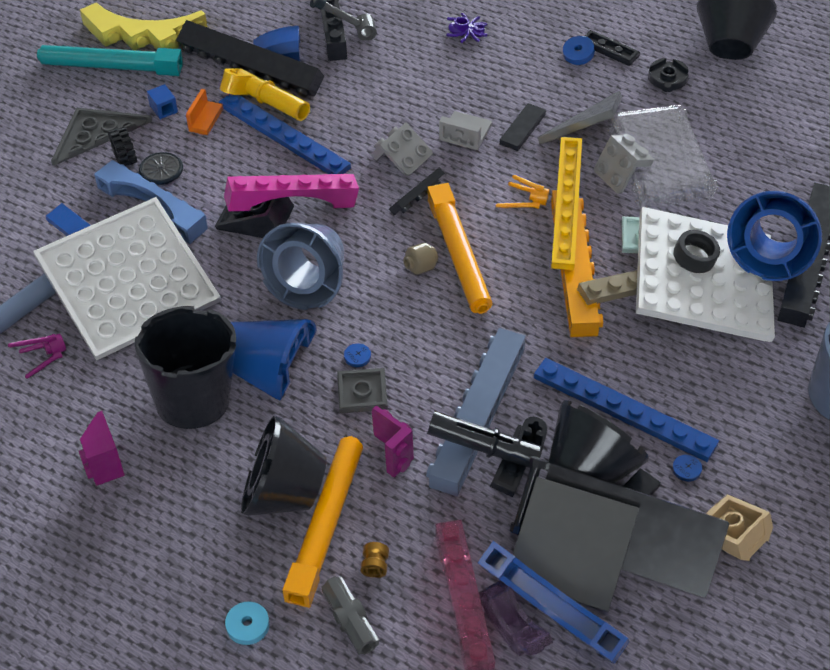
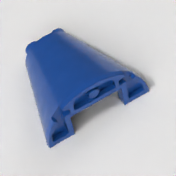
(268, 349)

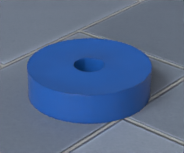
(580, 43)

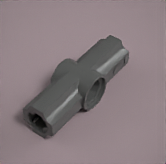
(350, 614)

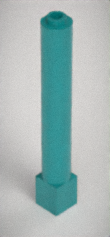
(163, 62)

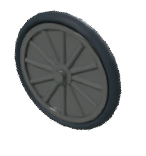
(161, 168)

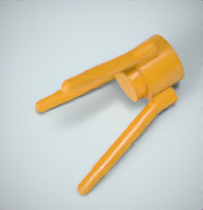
(538, 194)

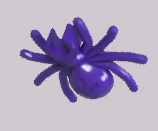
(462, 26)

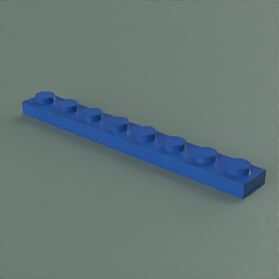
(285, 135)
(626, 409)

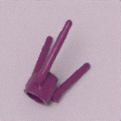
(52, 345)

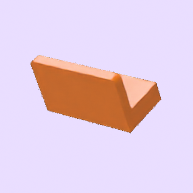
(203, 114)

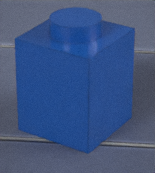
(162, 101)

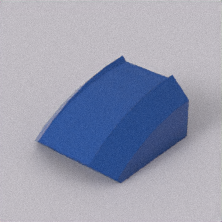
(282, 41)

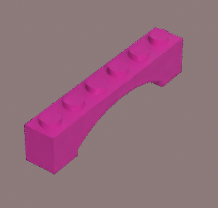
(247, 191)

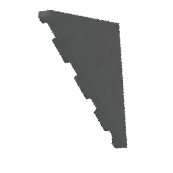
(597, 113)
(90, 129)

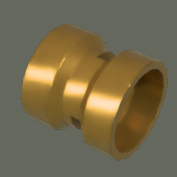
(374, 562)

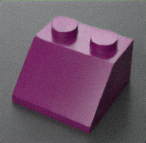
(100, 452)

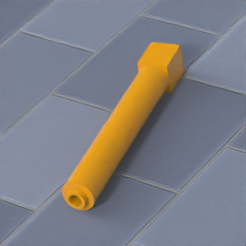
(444, 209)
(304, 573)

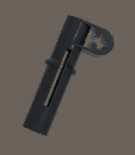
(492, 441)

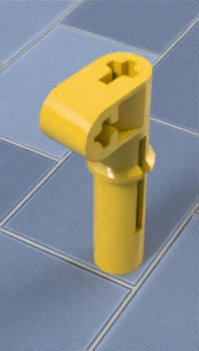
(241, 82)

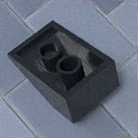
(258, 220)

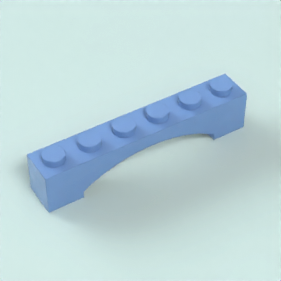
(118, 180)

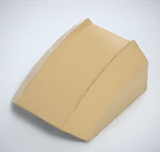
(747, 527)

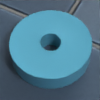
(247, 634)

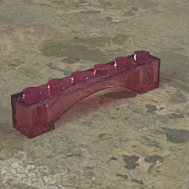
(465, 598)

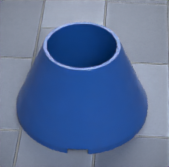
(763, 255)

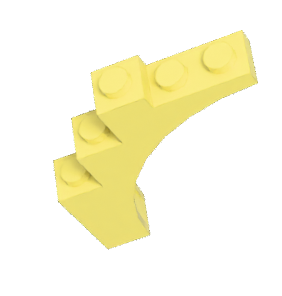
(135, 33)

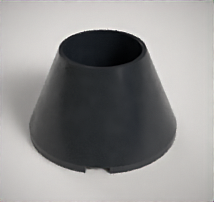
(735, 26)
(593, 445)
(284, 472)

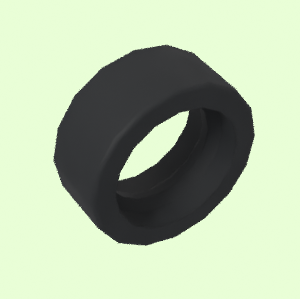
(699, 239)

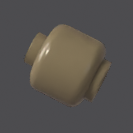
(420, 258)

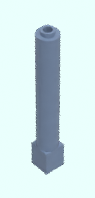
(25, 301)

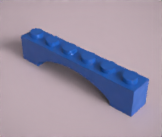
(554, 603)

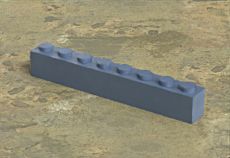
(478, 407)

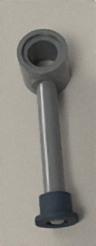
(363, 23)

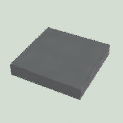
(361, 390)

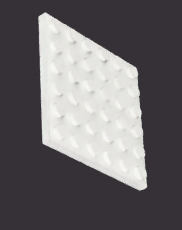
(124, 274)
(717, 300)

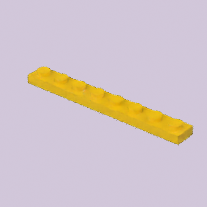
(567, 204)

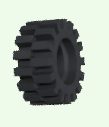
(122, 146)

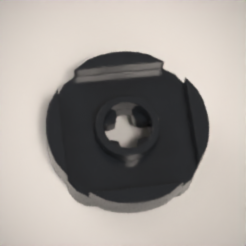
(660, 75)

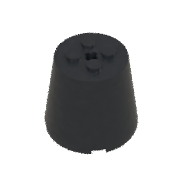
(188, 364)

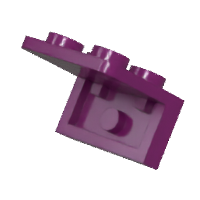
(397, 440)

